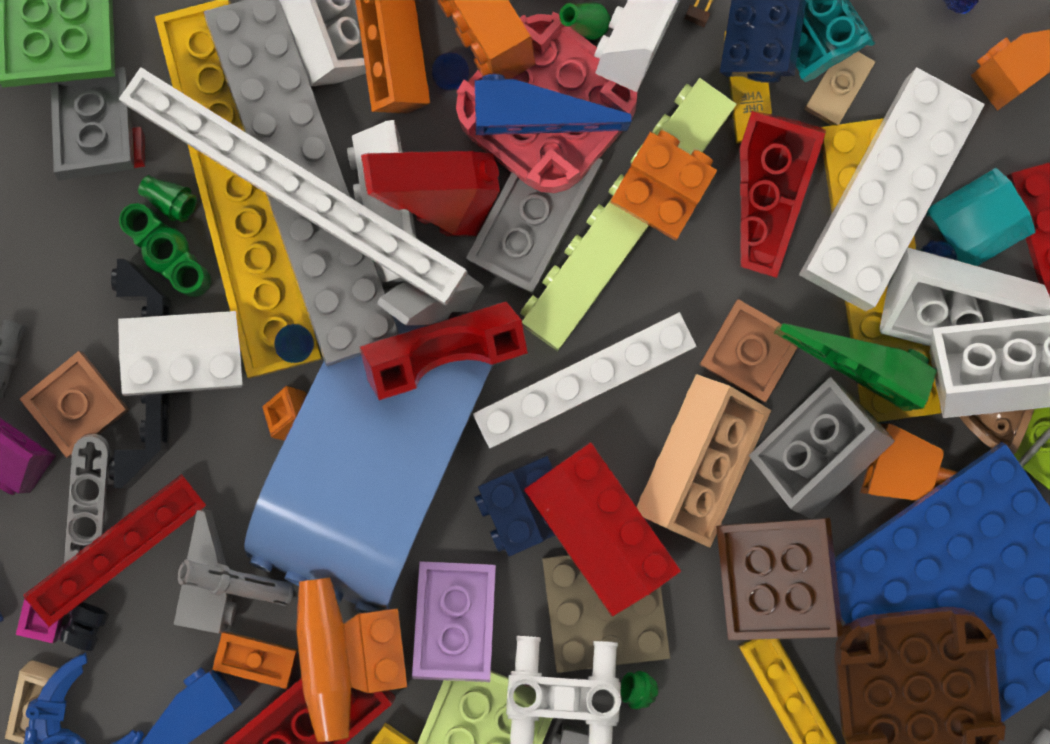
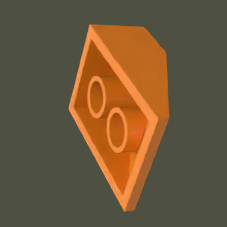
(1013, 67)

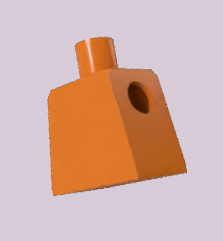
(905, 468)

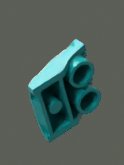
(829, 36)
(983, 218)

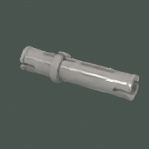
(221, 580)

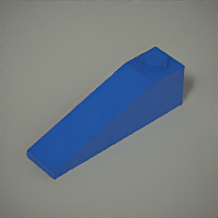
(523, 108)
(194, 709)

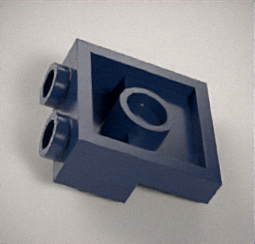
(512, 511)

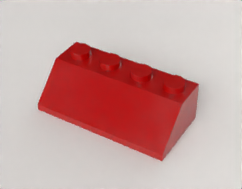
(602, 530)

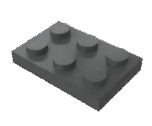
(91, 127)

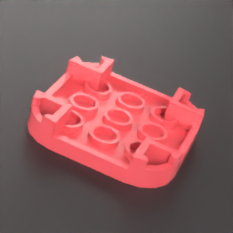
(565, 66)

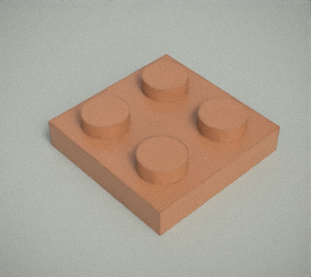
(748, 351)
(74, 403)

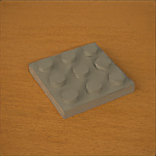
(581, 619)

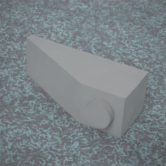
(196, 605)

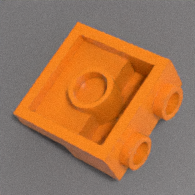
(664, 184)

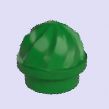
(638, 690)

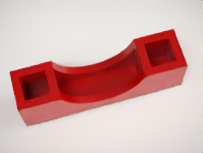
(481, 335)

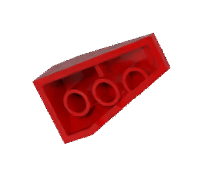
(774, 176)
(438, 187)

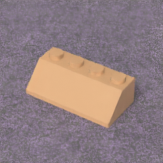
(703, 460)

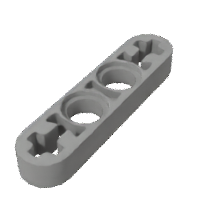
(81, 507)

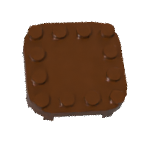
(918, 679)

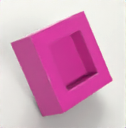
(33, 627)

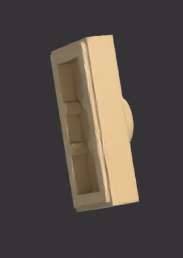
(839, 88)

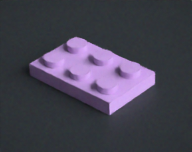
(454, 622)

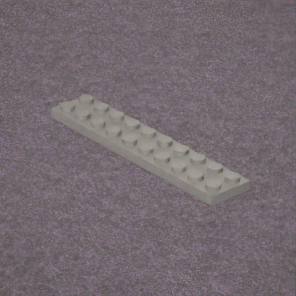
(281, 112)

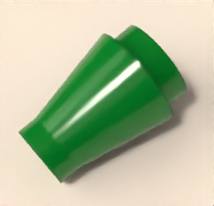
(586, 19)
(170, 198)

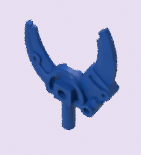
(50, 709)

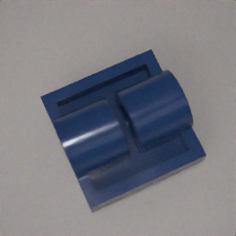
(762, 39)

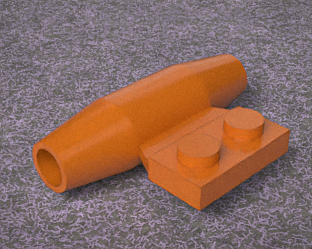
(343, 656)

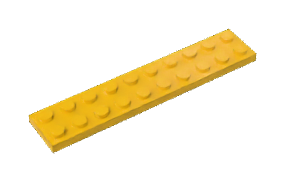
(238, 214)

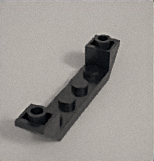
(131, 465)

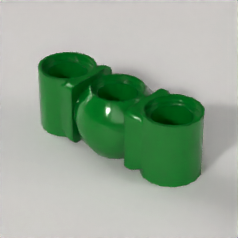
(151, 239)

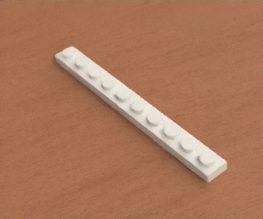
(294, 186)

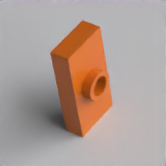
(255, 659)

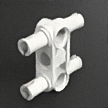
(563, 696)

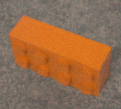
(493, 34)

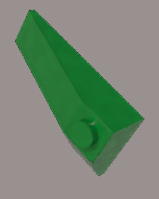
(887, 371)

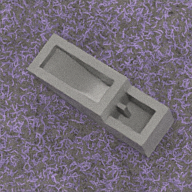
(418, 308)

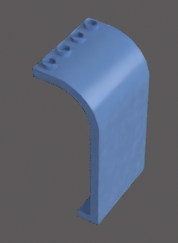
(360, 477)

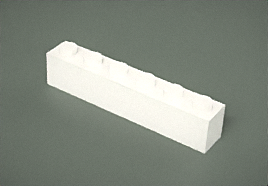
(584, 380)

